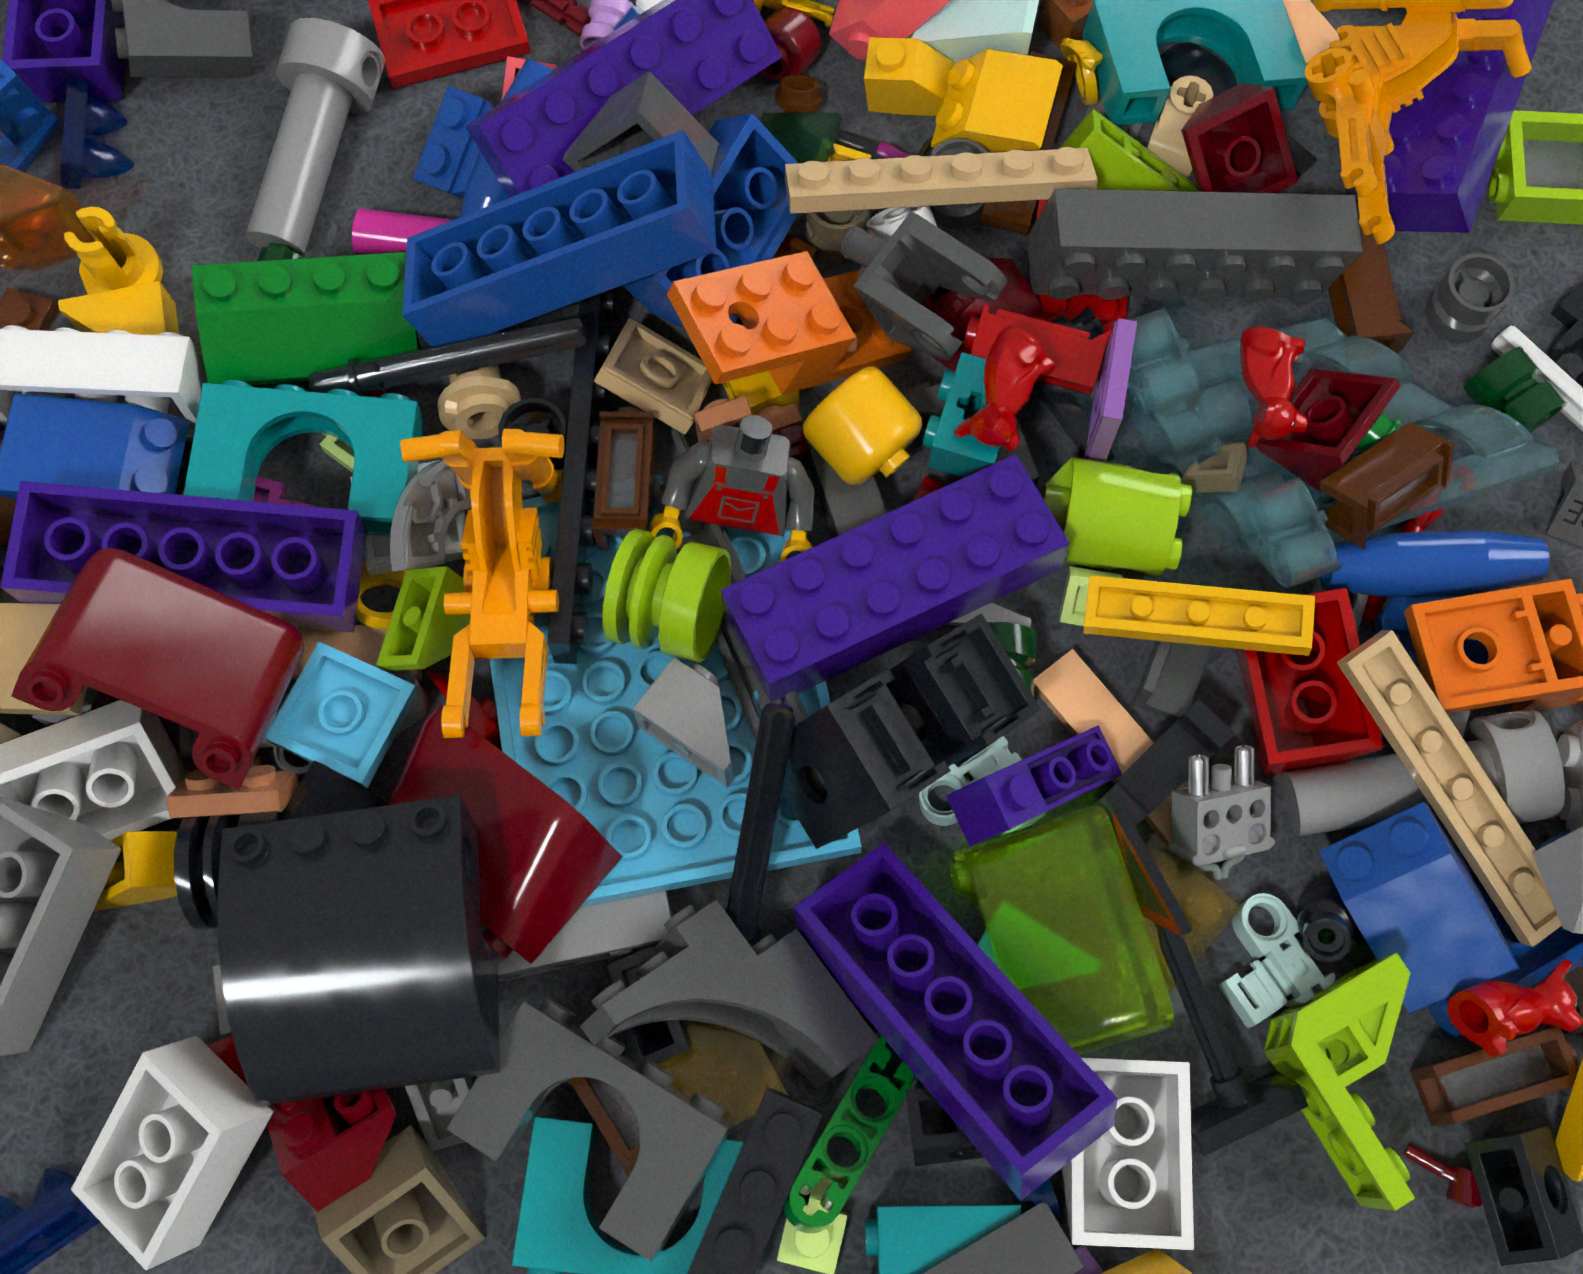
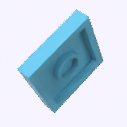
(342, 714)

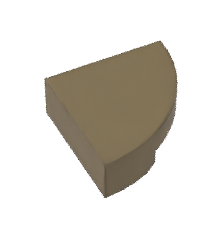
(1219, 472)

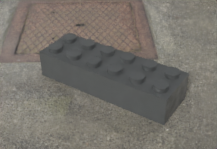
(1191, 244)

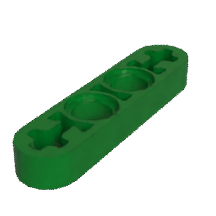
(859, 1129)

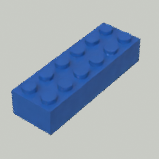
(561, 242)

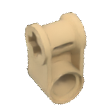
(1180, 104)

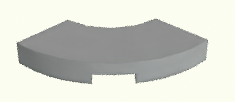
(424, 516)

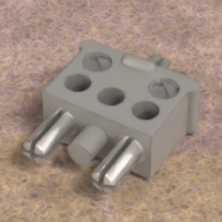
(1221, 816)

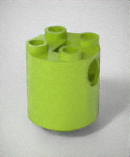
(1118, 515)

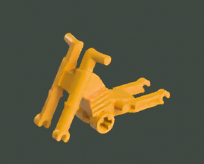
(1388, 68)
(503, 565)

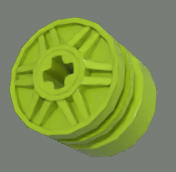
(666, 595)

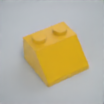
(998, 101)

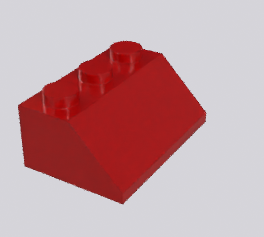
(1305, 705)

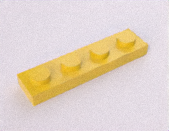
(1200, 615)

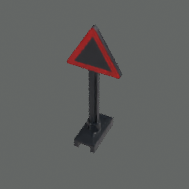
(1238, 1105)

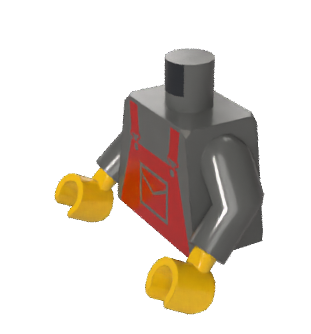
(741, 482)

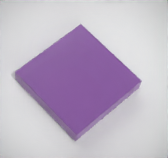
(1110, 390)

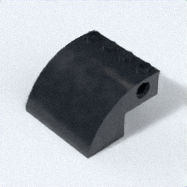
(357, 951)

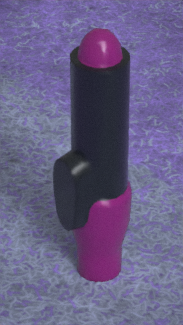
(876, 149)

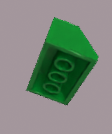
(299, 315)

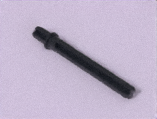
(451, 357)
(760, 818)

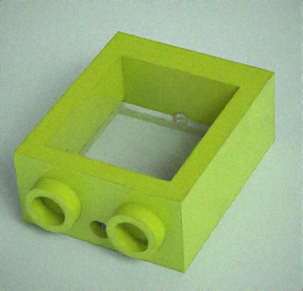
(1540, 169)

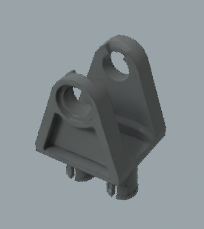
(908, 269)

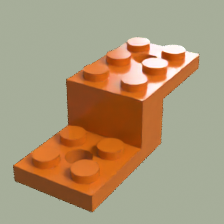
(790, 323)
(1530, 643)

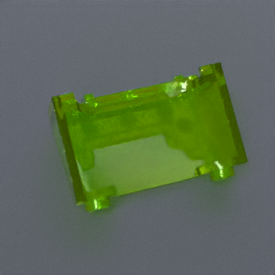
(1069, 928)

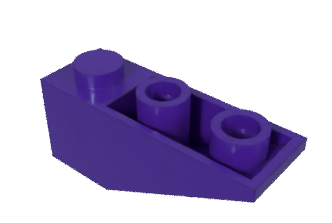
(1033, 786)

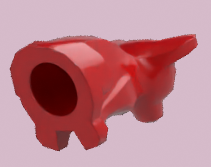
(1269, 377)
(1008, 380)
(1501, 1010)

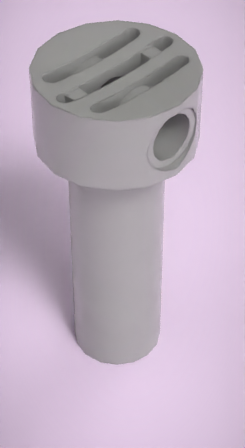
(328, 76)
(1511, 748)

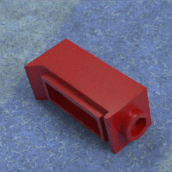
(1071, 350)

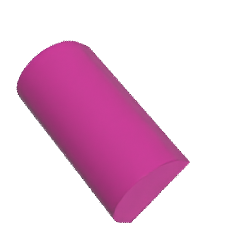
(387, 231)

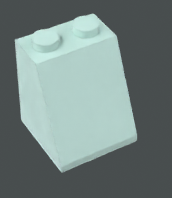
(973, 26)

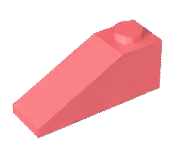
(863, 19)

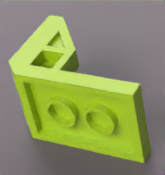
(1355, 1027)

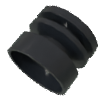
(198, 862)

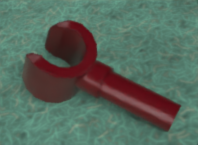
(1462, 1181)

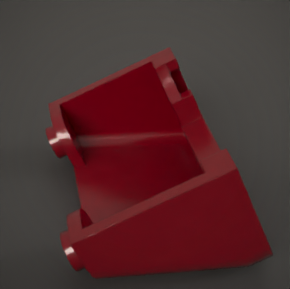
(167, 652)
(533, 846)

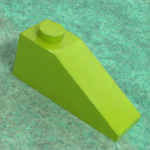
(1123, 161)

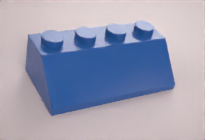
(748, 210)

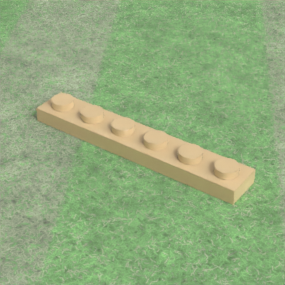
(936, 180)
(1452, 783)

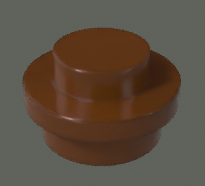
(798, 94)

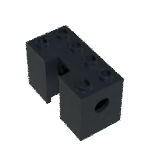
(902, 731)

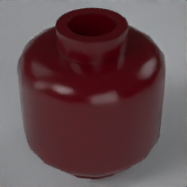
(796, 41)

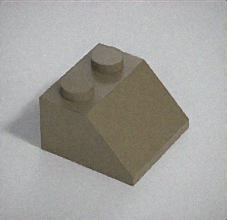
(402, 1216)

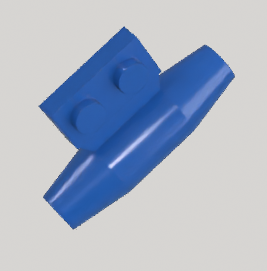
(452, 157)
(1436, 567)

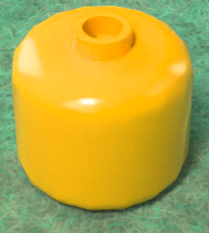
(863, 427)

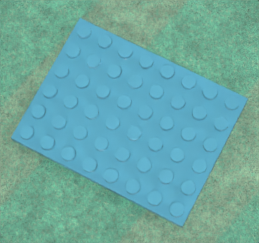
(640, 795)

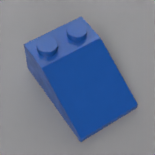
(90, 445)
(1419, 901)

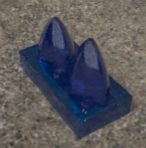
(84, 155)
(43, 1227)

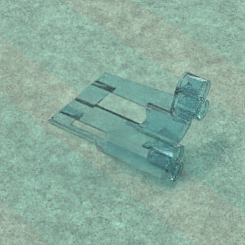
(1195, 404)

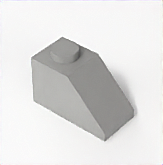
(688, 718)

